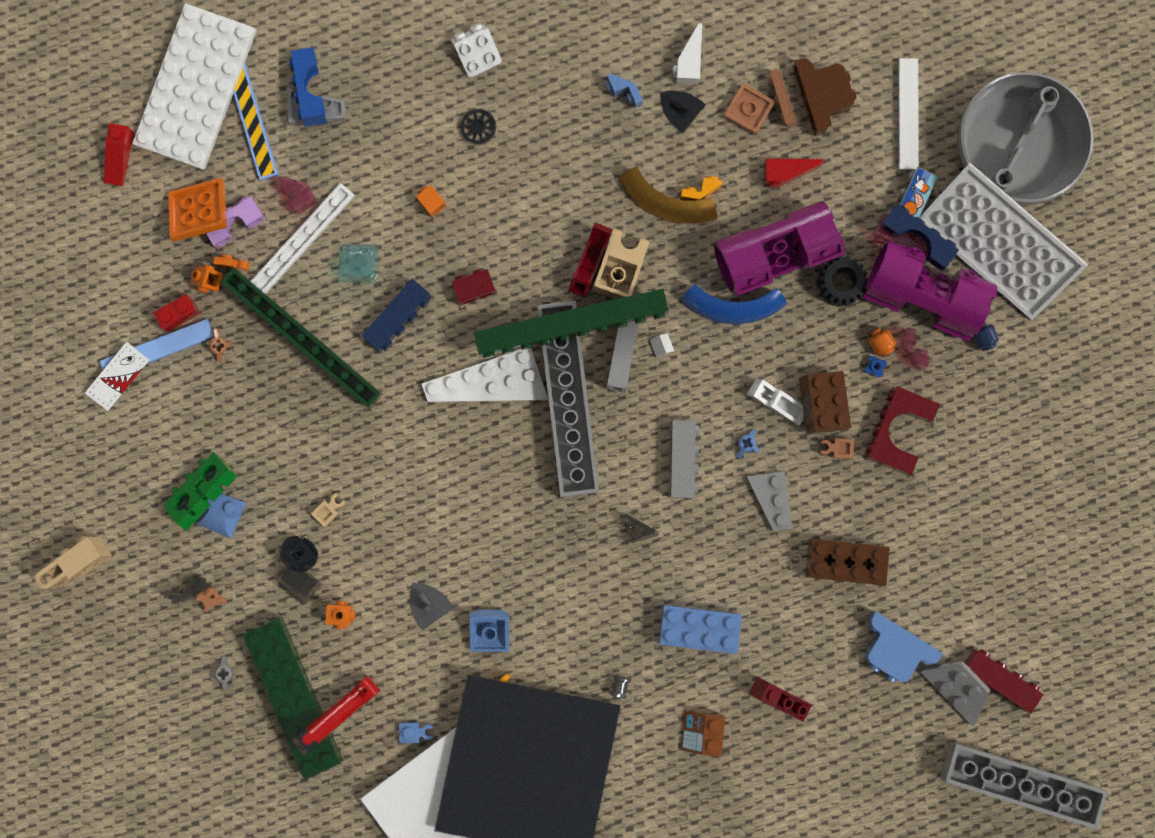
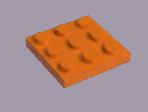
(197, 209)

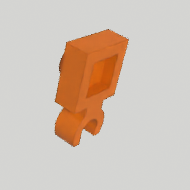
(226, 261)

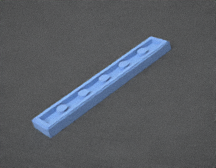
(173, 342)

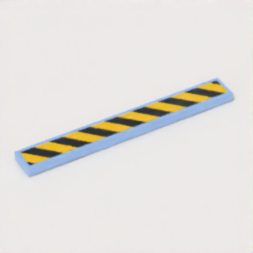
(254, 127)

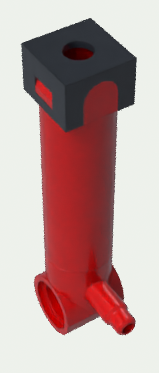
(335, 715)

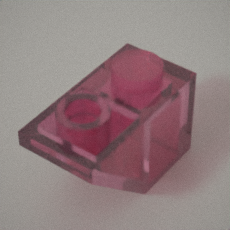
(299, 193)

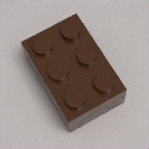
(825, 402)

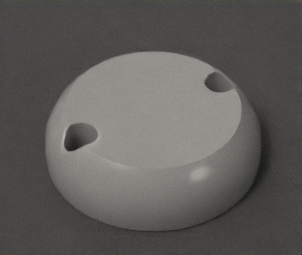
(1023, 139)

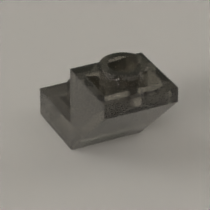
(193, 588)

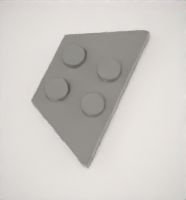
(960, 688)

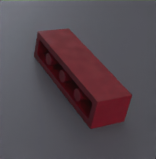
(1003, 681)

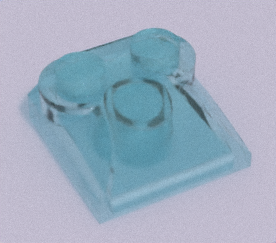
(358, 263)

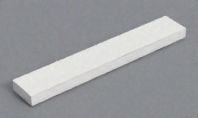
(908, 114)

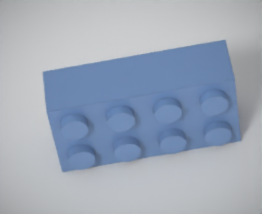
(700, 629)

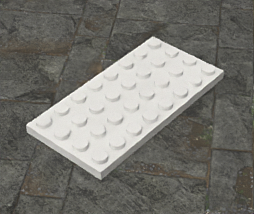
(194, 86)
(1003, 241)

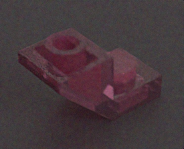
(917, 356)

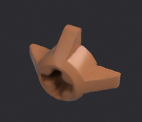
(220, 345)
(210, 598)

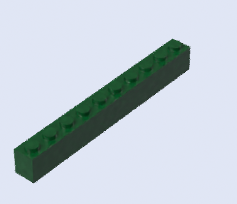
(571, 322)
(302, 338)

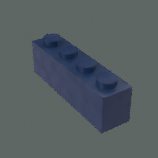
(397, 315)

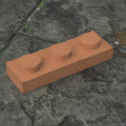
(781, 98)

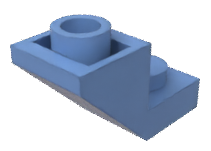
(620, 86)

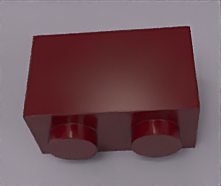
(473, 286)

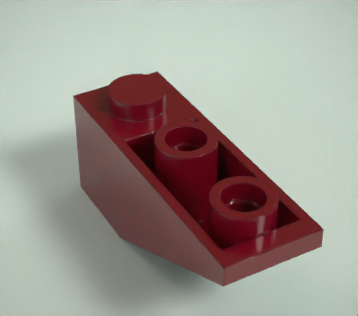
(780, 699)

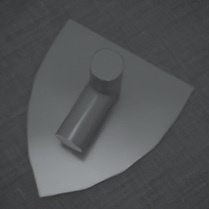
(428, 604)

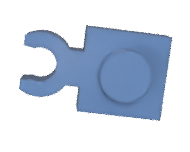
(411, 733)

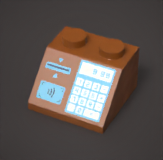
(703, 733)

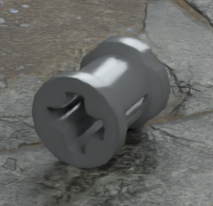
(620, 687)

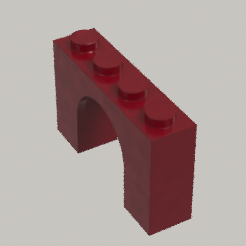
(882, 449)

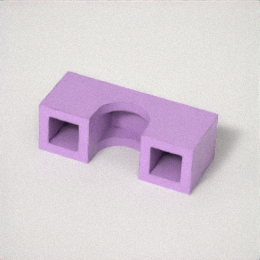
(247, 211)

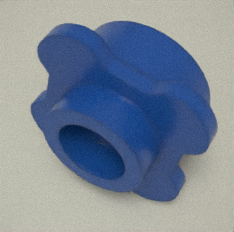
(880, 366)

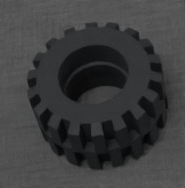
(857, 276)

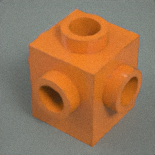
(206, 279)
(333, 617)

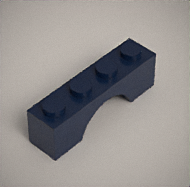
(939, 250)

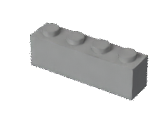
(683, 459)

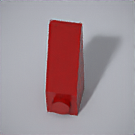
(117, 153)
(783, 171)

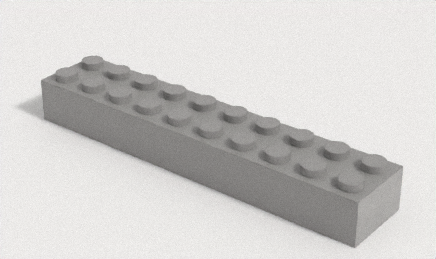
(569, 411)

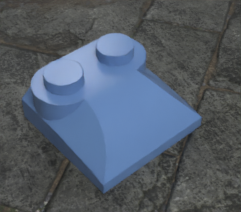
(222, 515)
(489, 631)

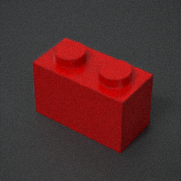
(176, 313)

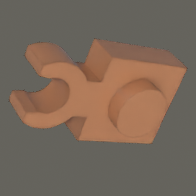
(841, 448)

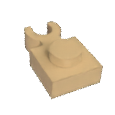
(326, 512)

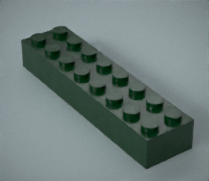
(290, 693)

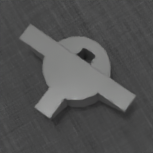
(223, 673)

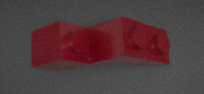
(590, 260)

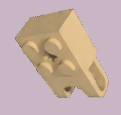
(621, 262)
(74, 562)

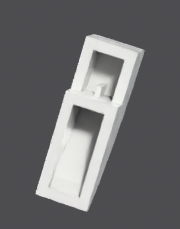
(777, 401)

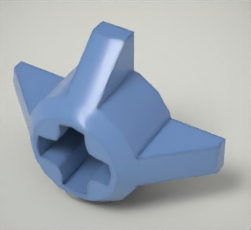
(748, 445)

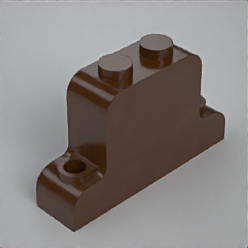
(823, 92)

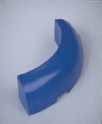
(733, 312)

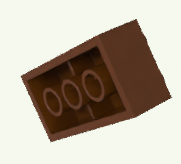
(855, 572)

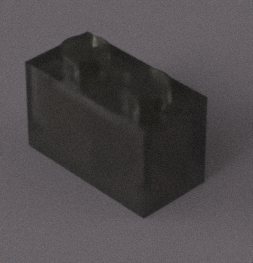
(301, 584)

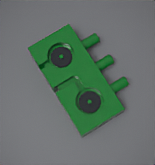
(205, 483)

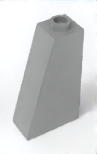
(622, 357)

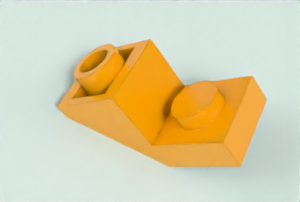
(709, 186)

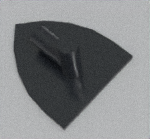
(680, 108)

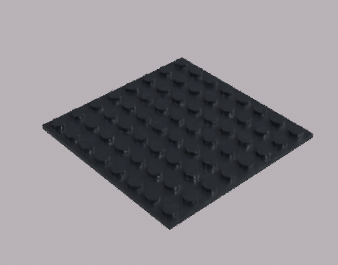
(526, 763)

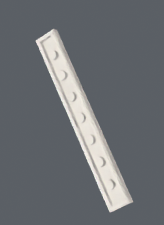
(303, 238)

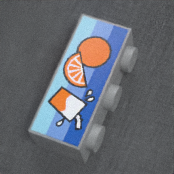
(917, 191)

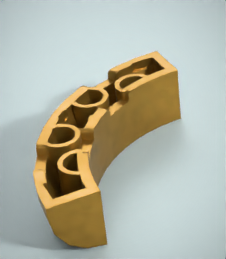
(663, 206)

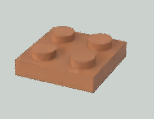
(749, 109)

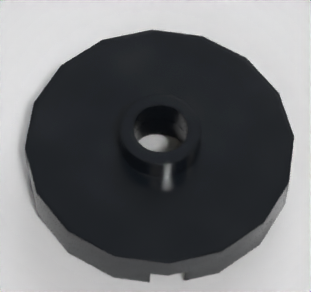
(298, 554)

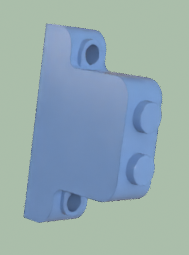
(896, 650)

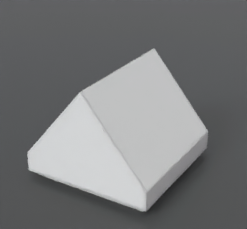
(661, 345)

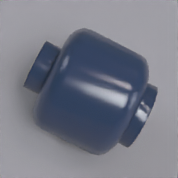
(986, 337)

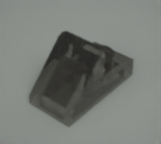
(644, 531)

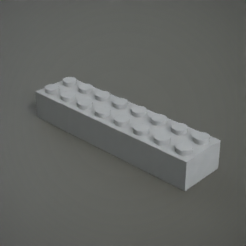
(1023, 785)

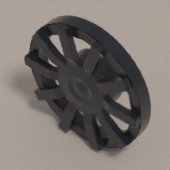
(478, 126)

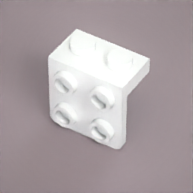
(476, 49)

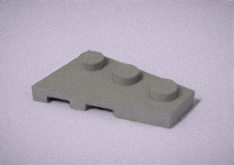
(334, 109)
(773, 498)

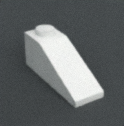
(689, 62)

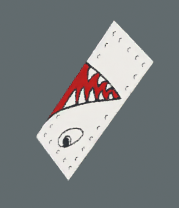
(117, 376)

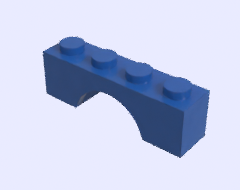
(306, 67)

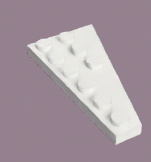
(499, 379)

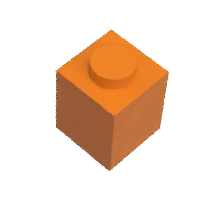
(430, 200)

